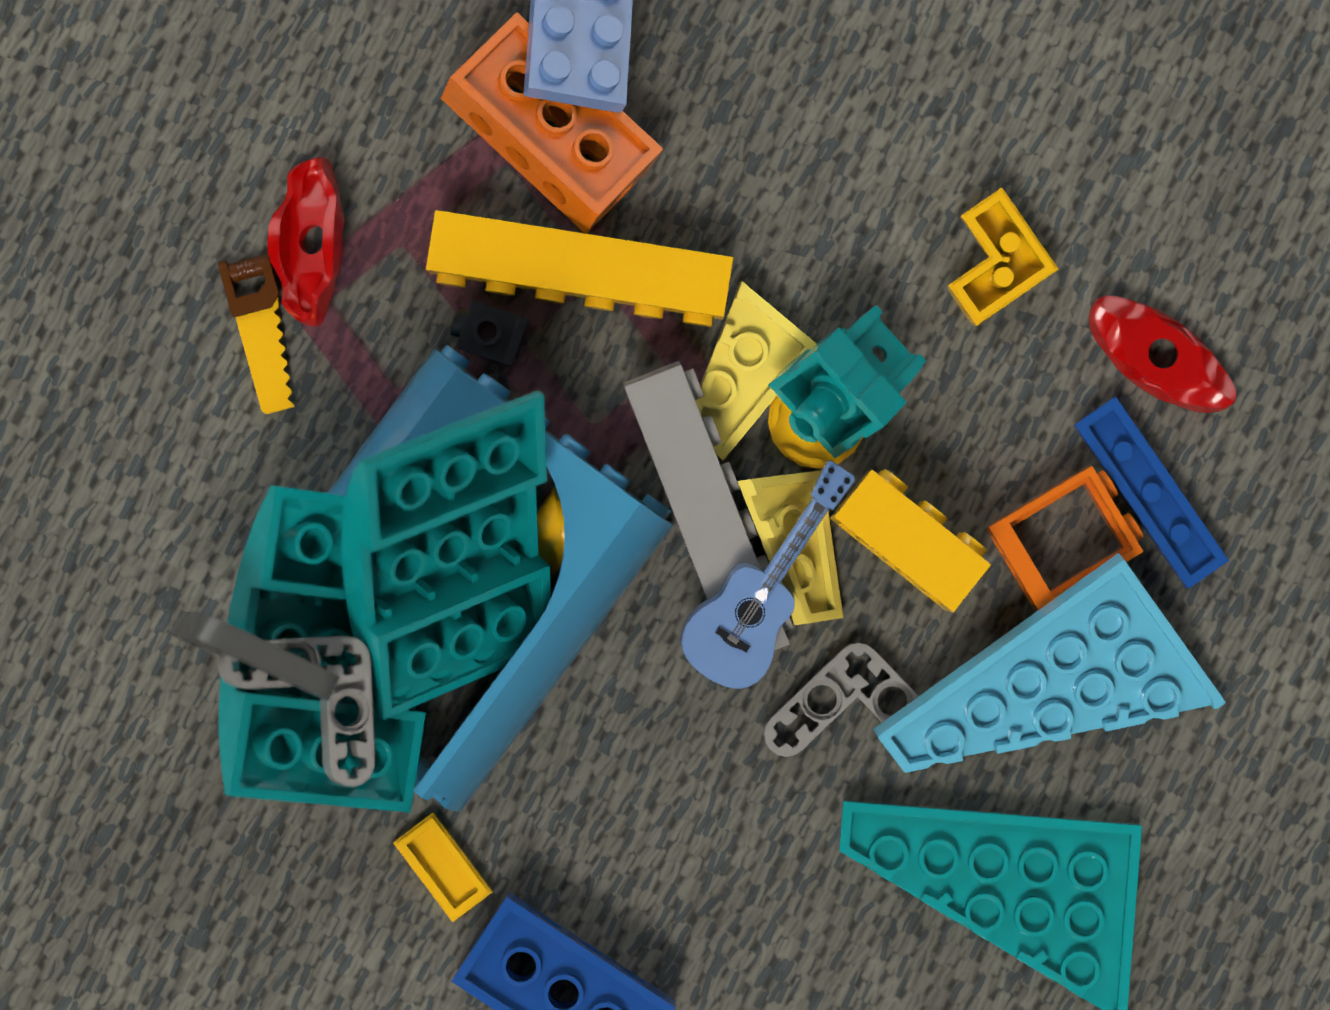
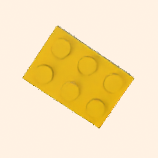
(912, 539)

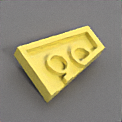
(746, 358)
(813, 577)

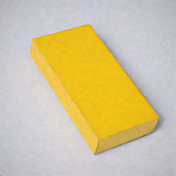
(443, 867)

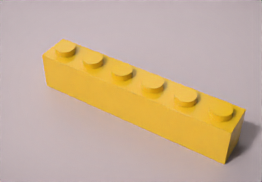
(578, 266)

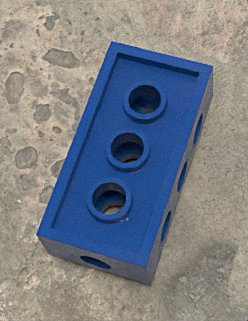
(557, 957)

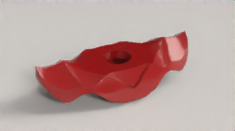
(305, 277)
(1126, 333)

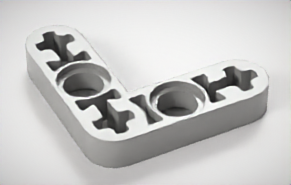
(354, 683)
(846, 691)

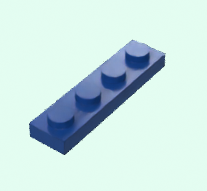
(1150, 493)

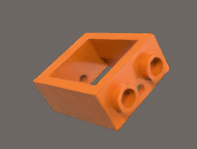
(1019, 562)

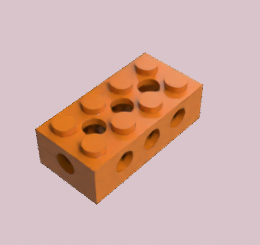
(544, 153)

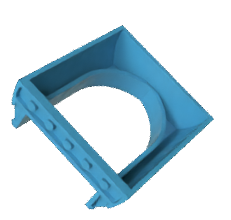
(604, 549)

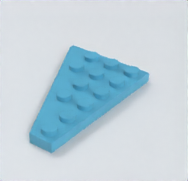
(1070, 668)

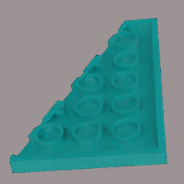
(1030, 884)

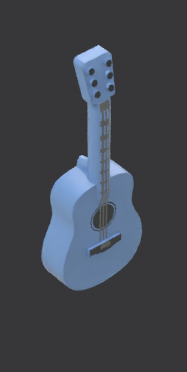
(736, 629)

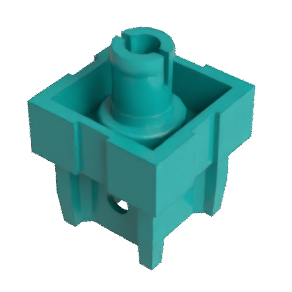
(843, 388)

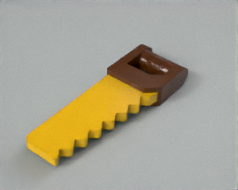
(259, 330)

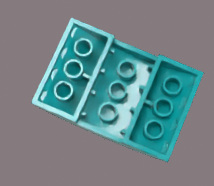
(446, 553)
(273, 736)

